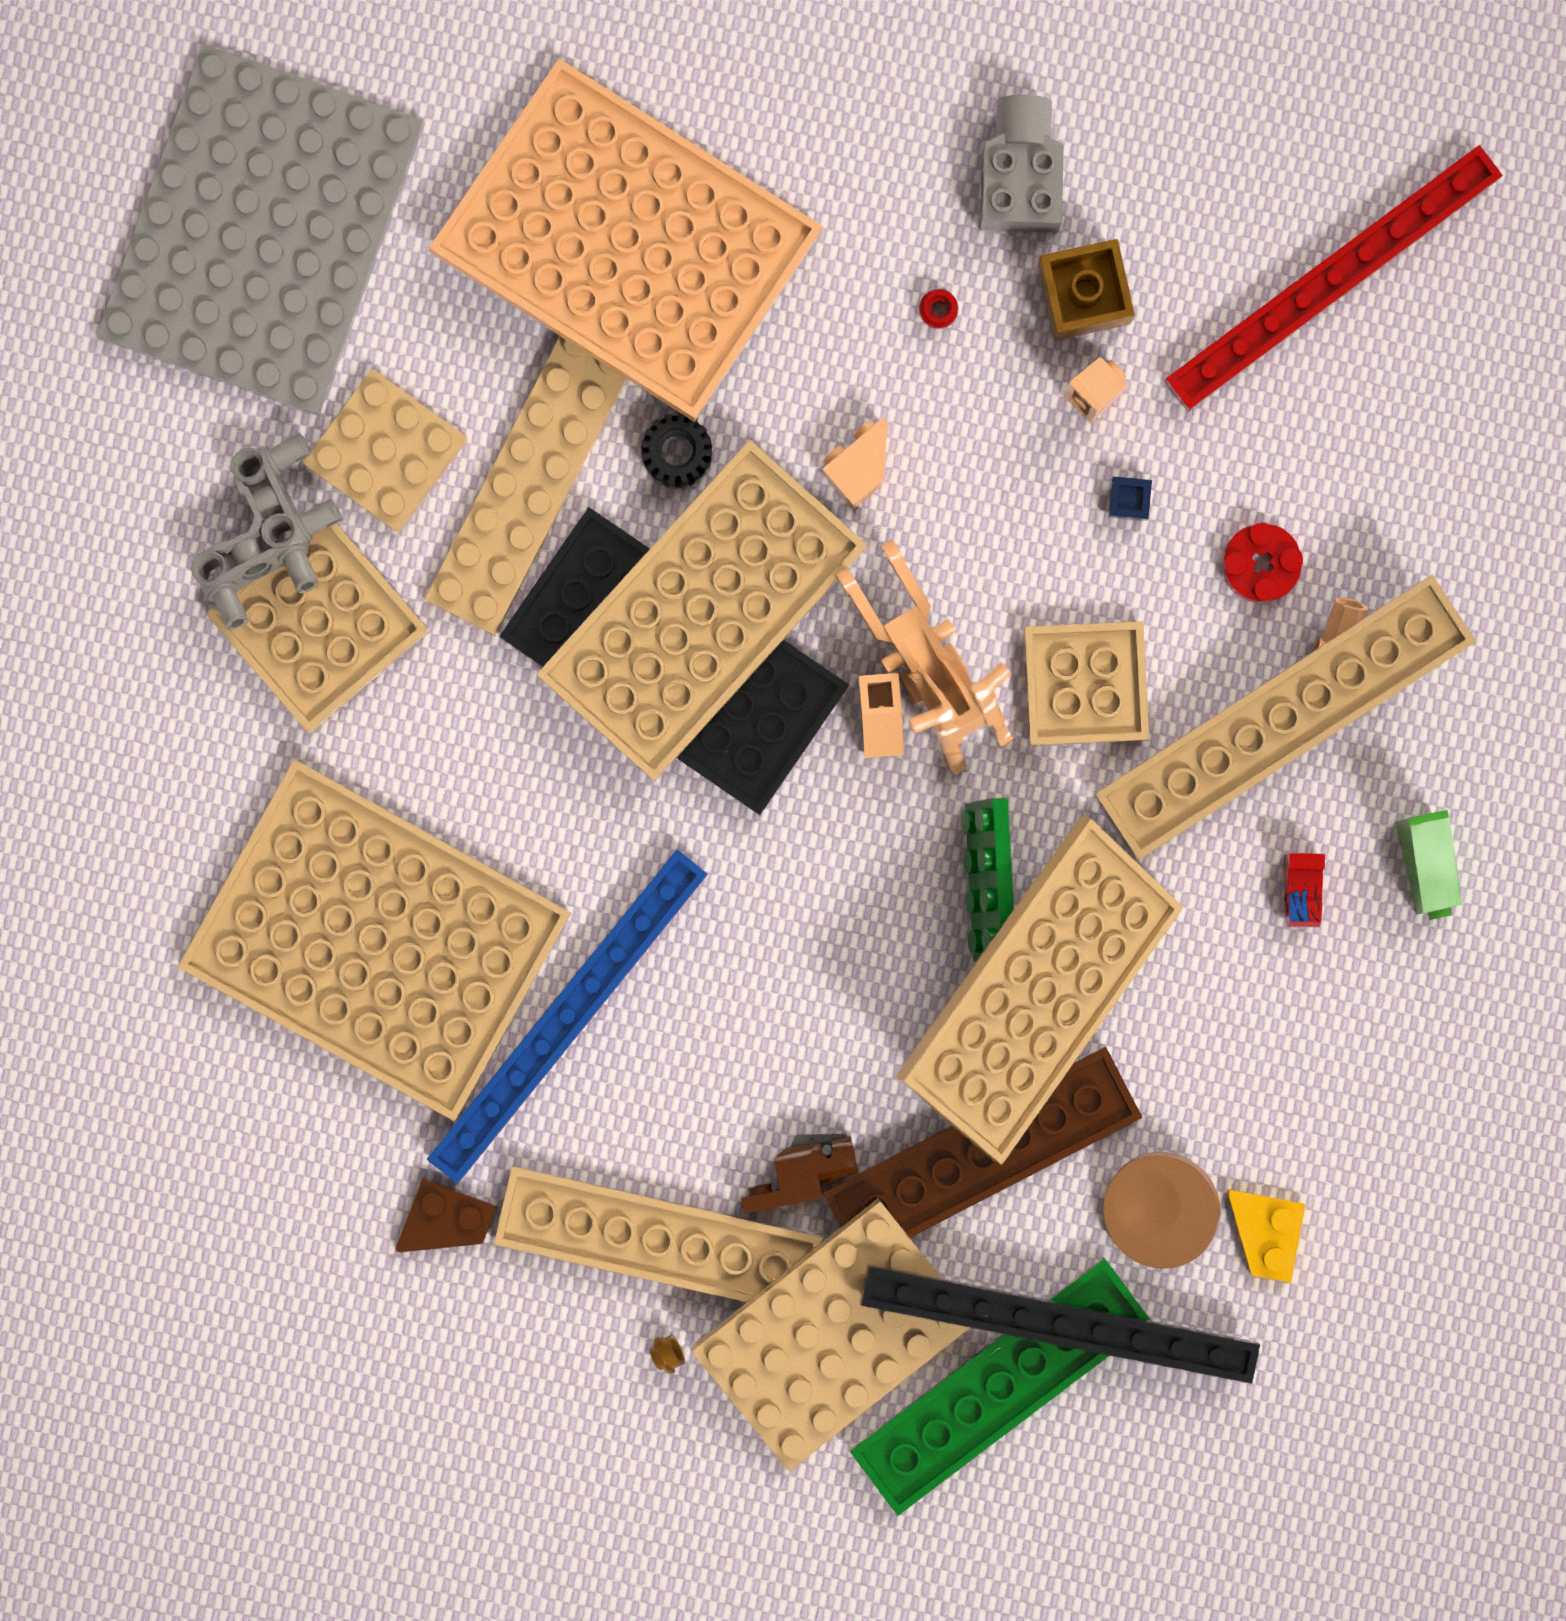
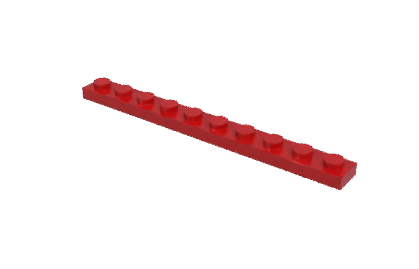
(1333, 278)

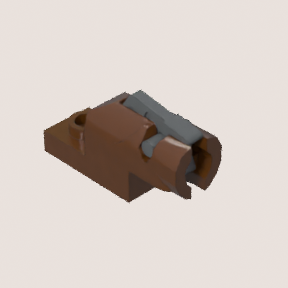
(801, 1169)

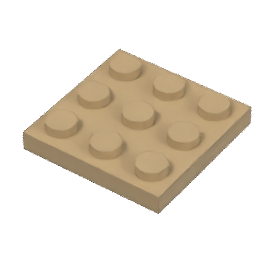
(385, 451)
(1086, 683)

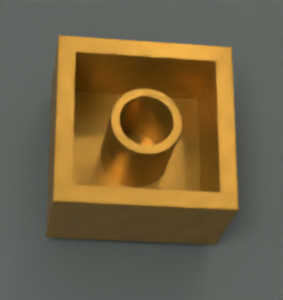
(1085, 289)

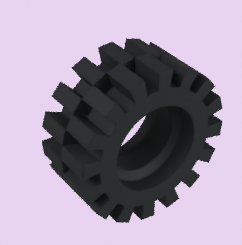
(681, 474)

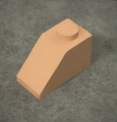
(1096, 388)

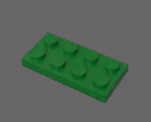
(989, 870)

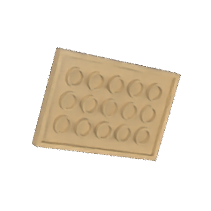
(805, 1350)

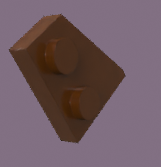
(444, 1219)

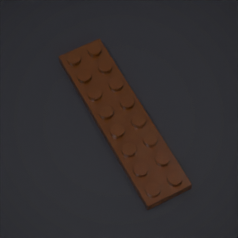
(953, 1174)

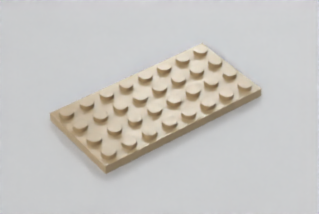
(702, 610)
(1040, 990)

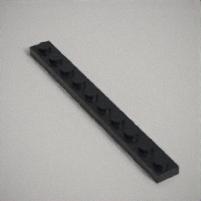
(1059, 1323)

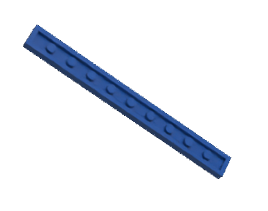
(567, 1016)

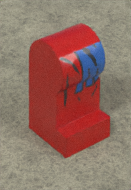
(1303, 889)

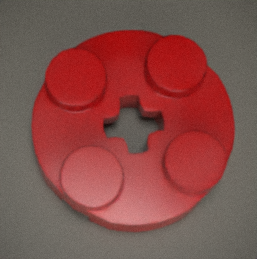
(1285, 563)

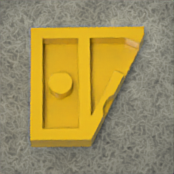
(1268, 1233)

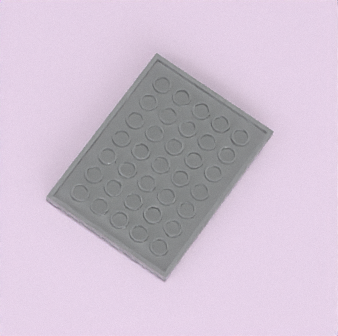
(260, 229)

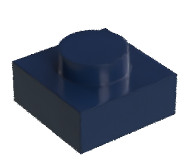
(1130, 498)

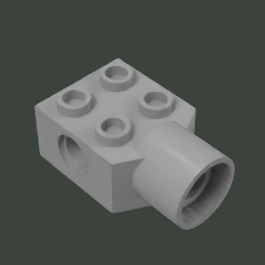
(1022, 169)

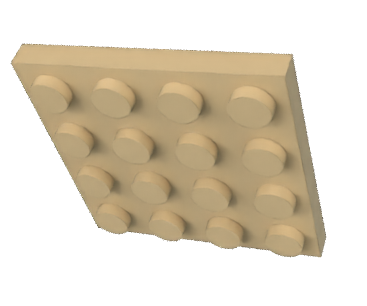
(323, 642)

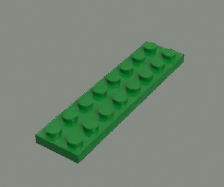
(984, 1399)

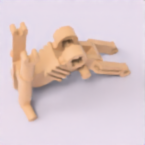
(933, 671)

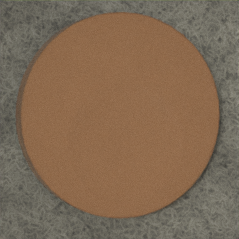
(1161, 1210)

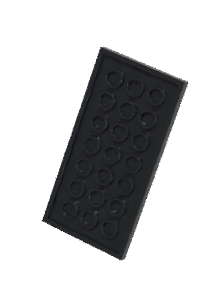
(753, 736)

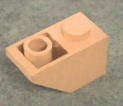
(860, 467)
(881, 715)

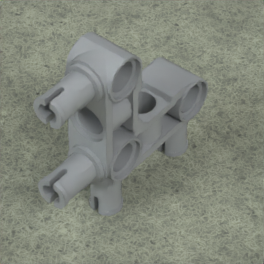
(258, 550)

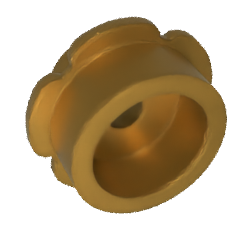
(667, 1354)

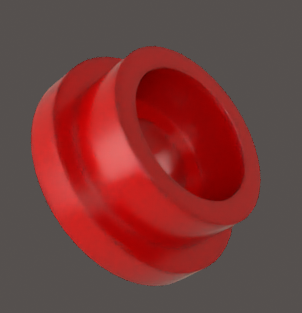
(943, 297)

